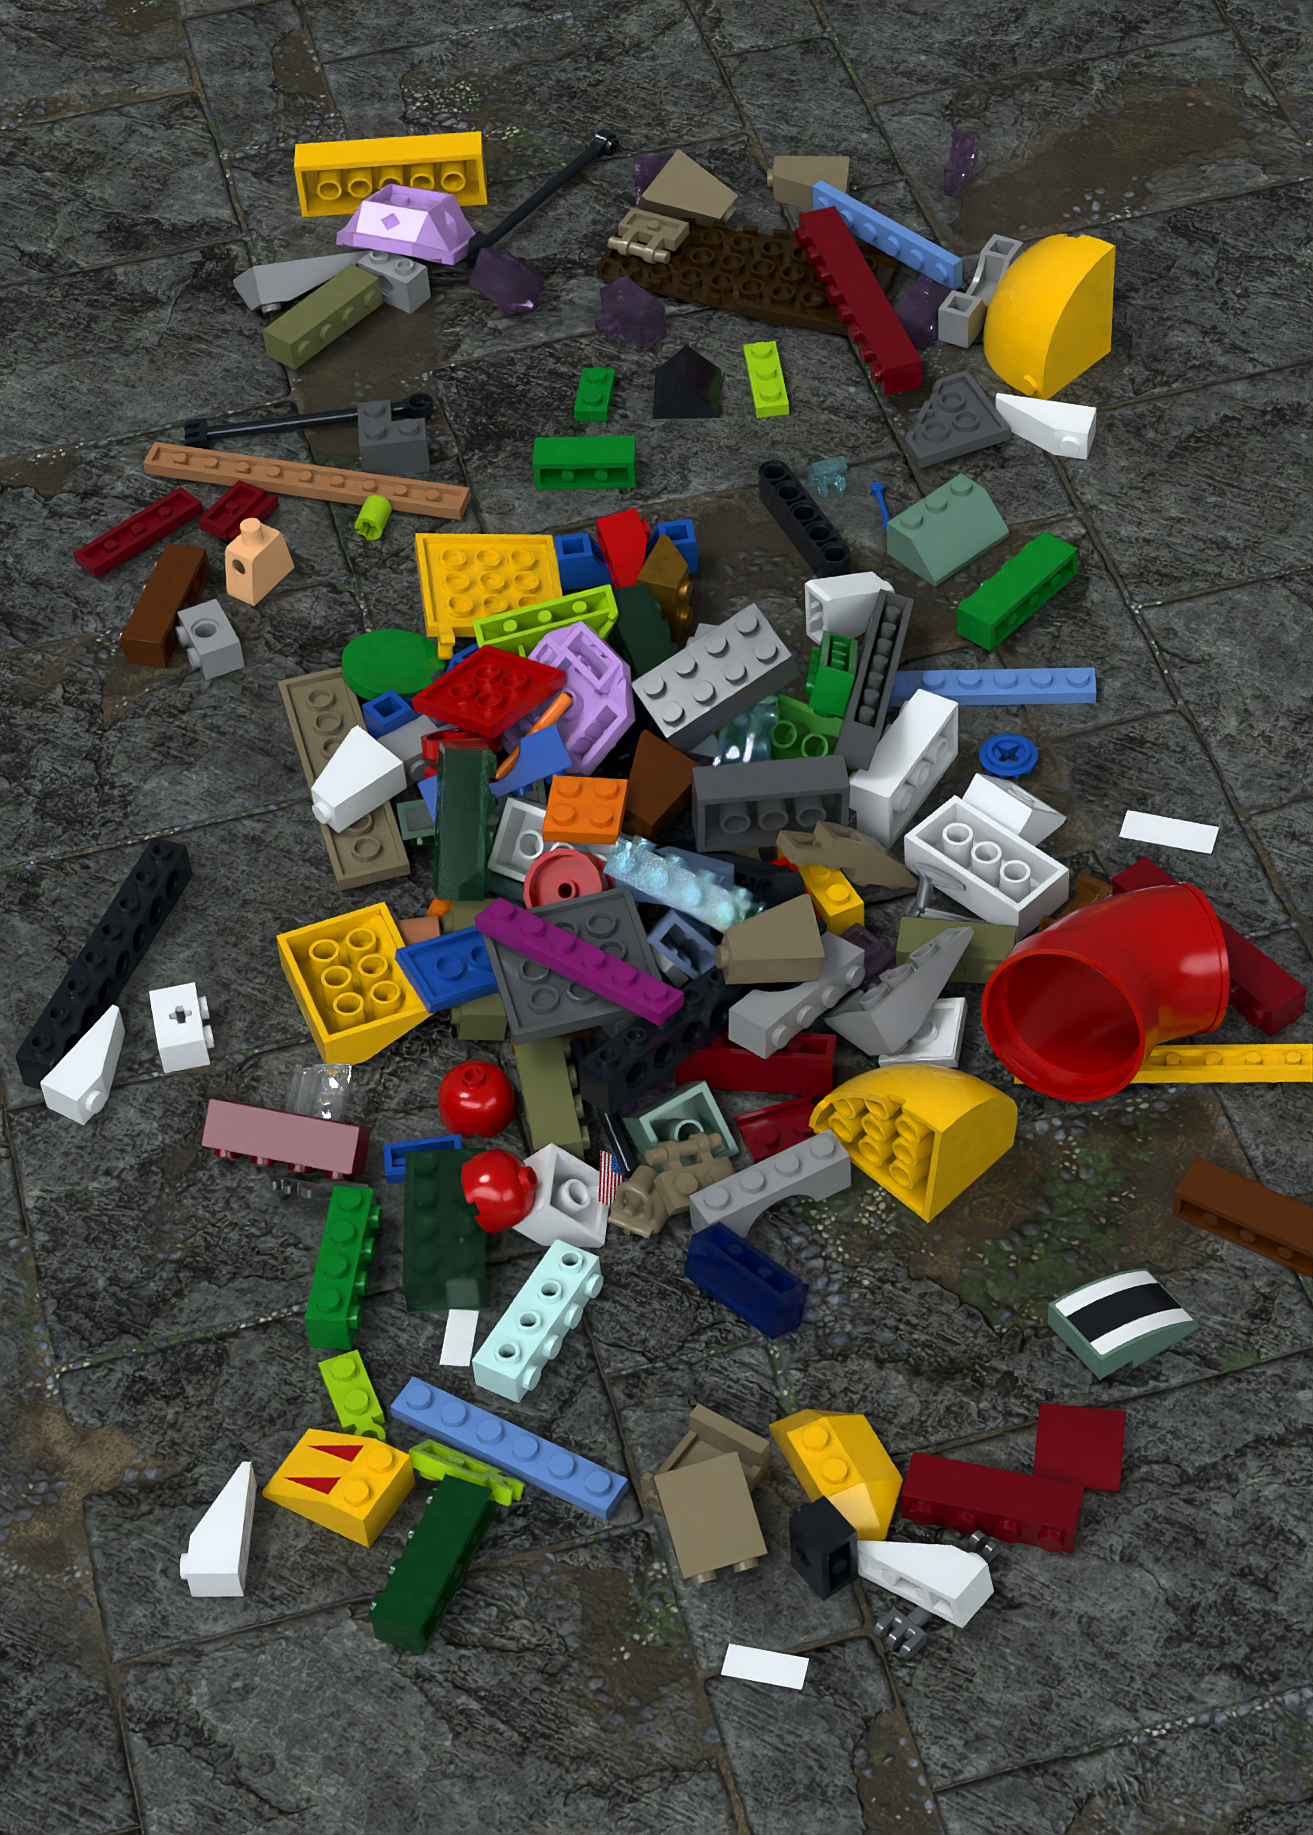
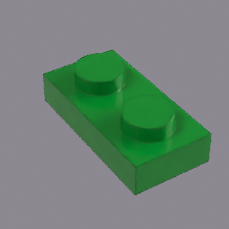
(594, 394)

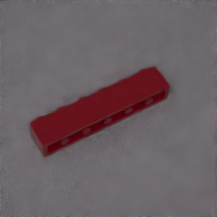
(1257, 984)

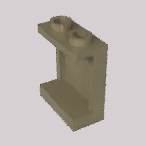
(712, 1437)
(709, 1517)

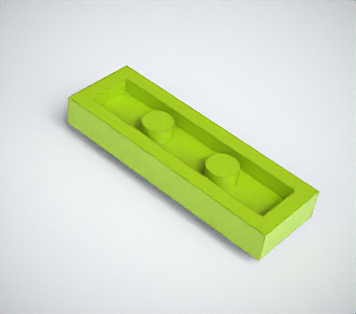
(766, 379)

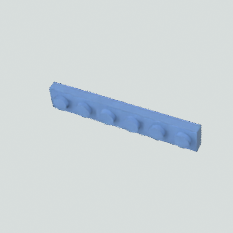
(891, 236)
(999, 686)
(510, 1448)

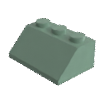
(946, 530)

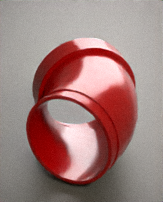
(1105, 986)

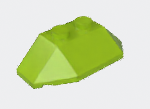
(525, 627)

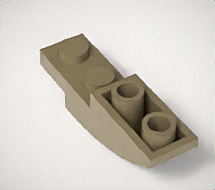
(847, 849)

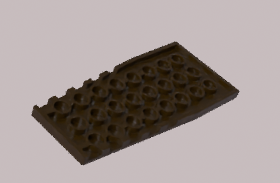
(745, 275)

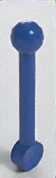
(877, 490)

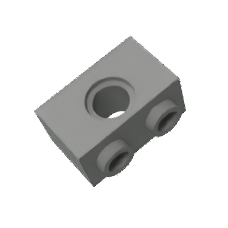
(401, 279)
(209, 639)

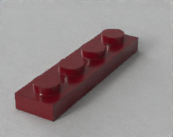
(138, 532)

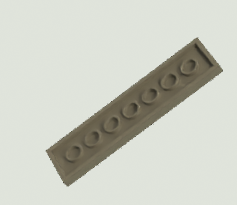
(320, 718)

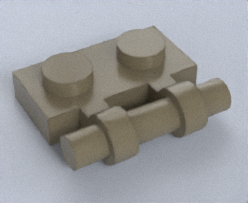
(651, 228)
(680, 1182)

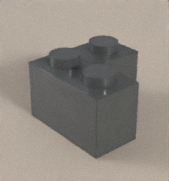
(389, 444)

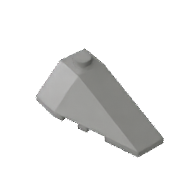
(278, 283)
(897, 1007)

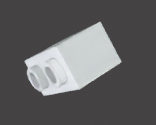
(180, 1028)

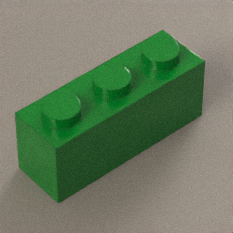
(585, 462)

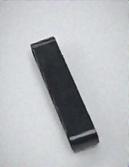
(803, 521)
(768, 881)

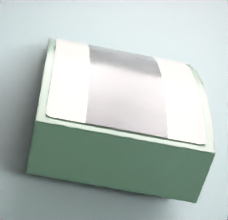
(1119, 1320)

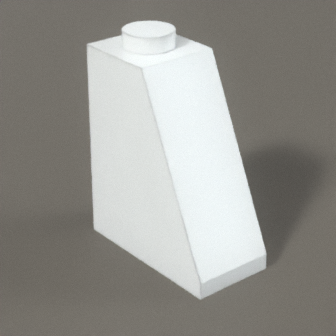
(841, 604)
(356, 781)

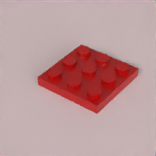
(489, 691)

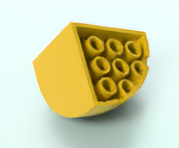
(1051, 314)
(920, 1130)

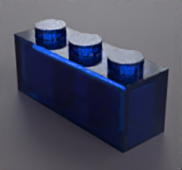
(746, 1280)

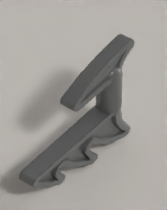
(929, 877)
(310, 1189)

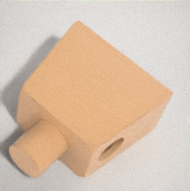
(256, 561)

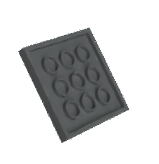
(547, 1004)

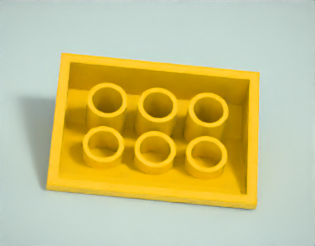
(351, 983)

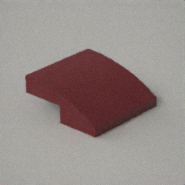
(1080, 1446)

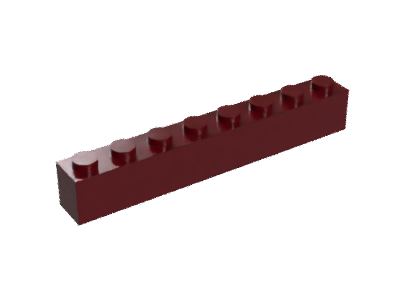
(859, 301)

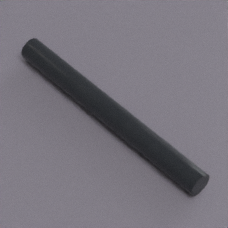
(610, 1122)

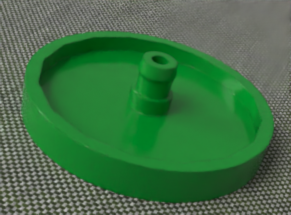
(389, 661)

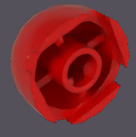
(476, 1099)
(500, 1188)

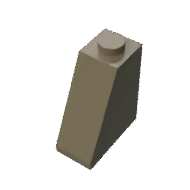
(795, 175)
(688, 191)
(773, 946)

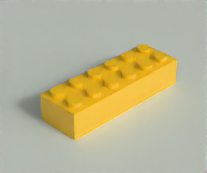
(342, 174)

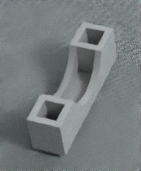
(964, 314)
(770, 1019)
(808, 1168)

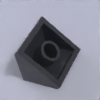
(687, 387)

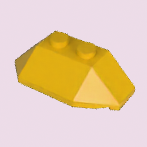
(846, 1463)

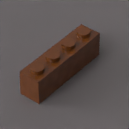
(173, 586)
(1246, 1214)

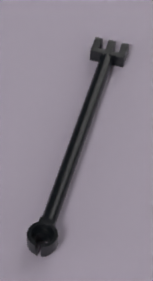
(603, 144)
(198, 433)

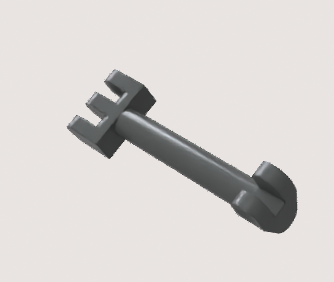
(909, 1626)

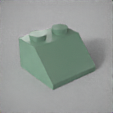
(677, 1116)

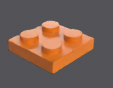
(585, 810)

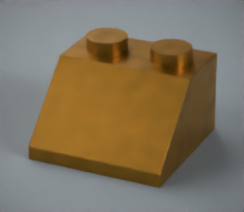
(669, 580)

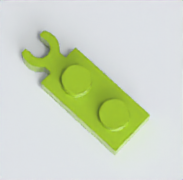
(353, 1396)
(436, 1460)

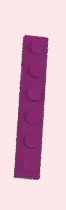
(580, 961)

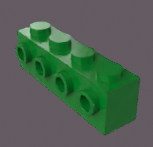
(1016, 591)
(831, 674)
(343, 1267)

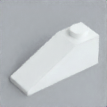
(1051, 425)
(85, 1075)
(222, 1539)
(929, 1575)

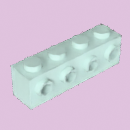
(537, 1321)

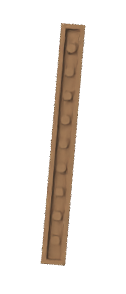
(306, 480)

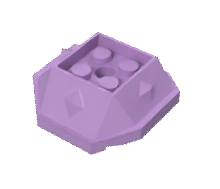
(410, 224)
(600, 695)

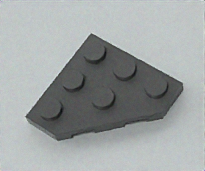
(955, 422)

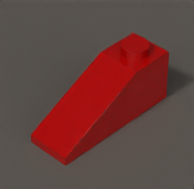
(623, 545)

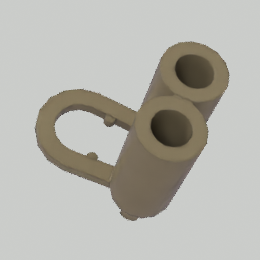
(639, 1205)

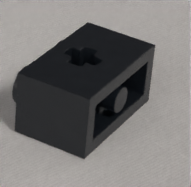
(823, 1547)

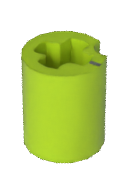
(373, 517)

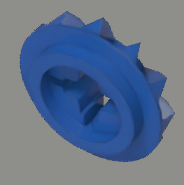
(1008, 746)

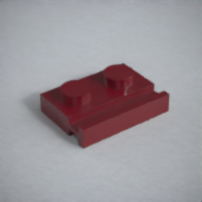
(233, 507)
(776, 1127)

